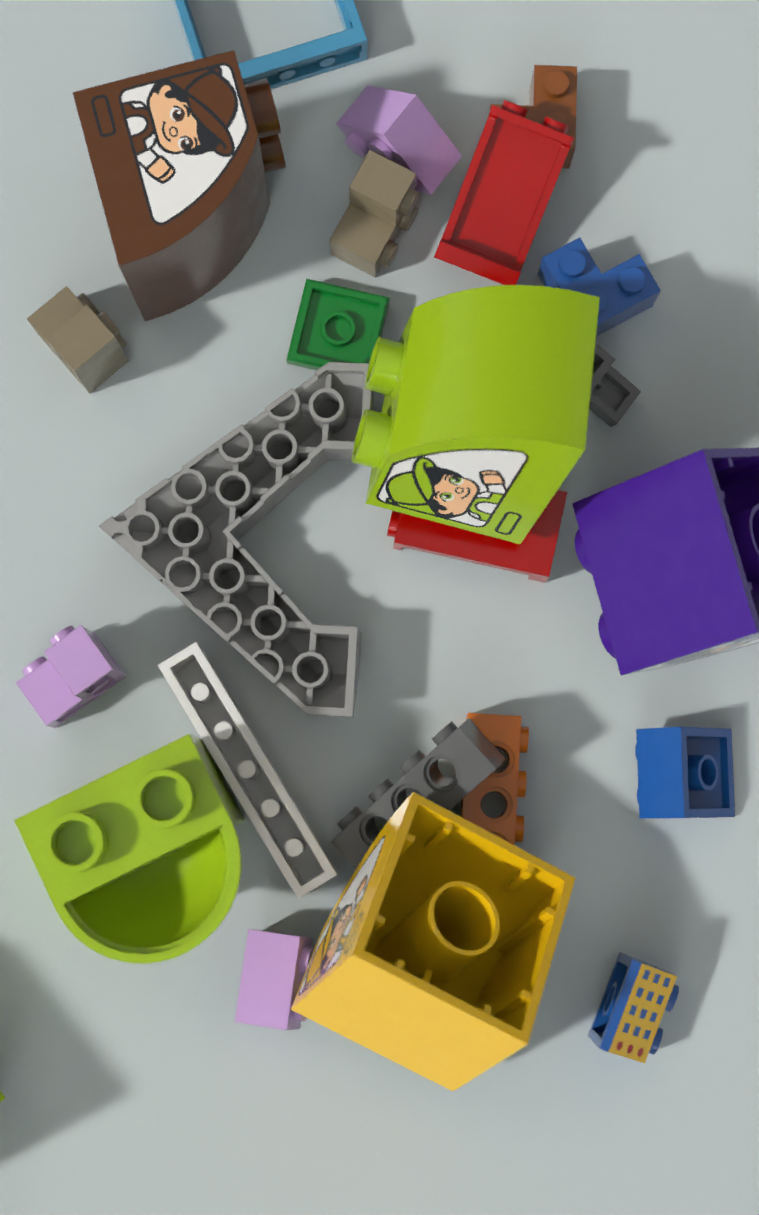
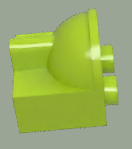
(142, 855)

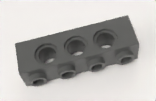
(462, 746)

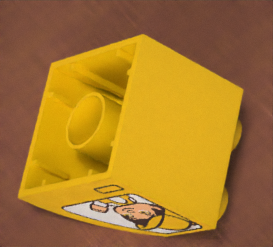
(438, 946)

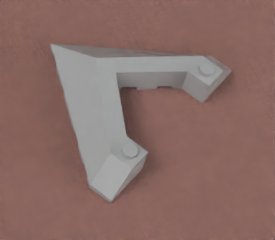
(193, 521)

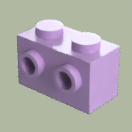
(272, 978)

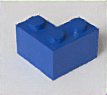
(622, 290)

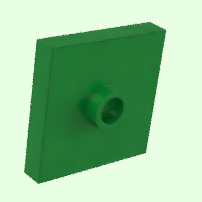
(336, 325)

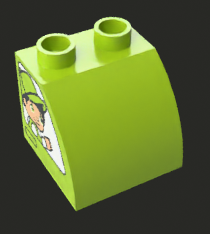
(480, 407)

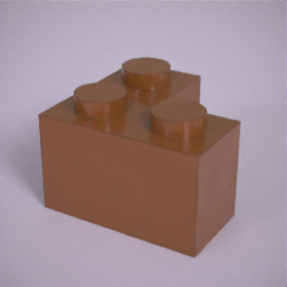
(554, 96)

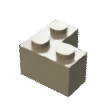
(379, 208)
(80, 337)

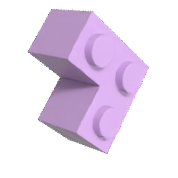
(401, 131)
(72, 676)

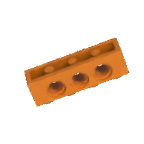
(512, 738)

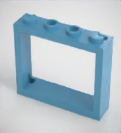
(297, 61)

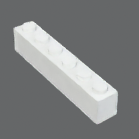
(248, 770)

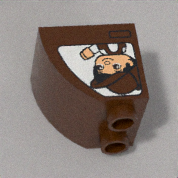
(181, 174)

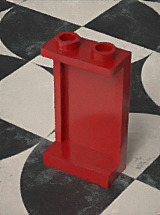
(504, 194)
(529, 558)

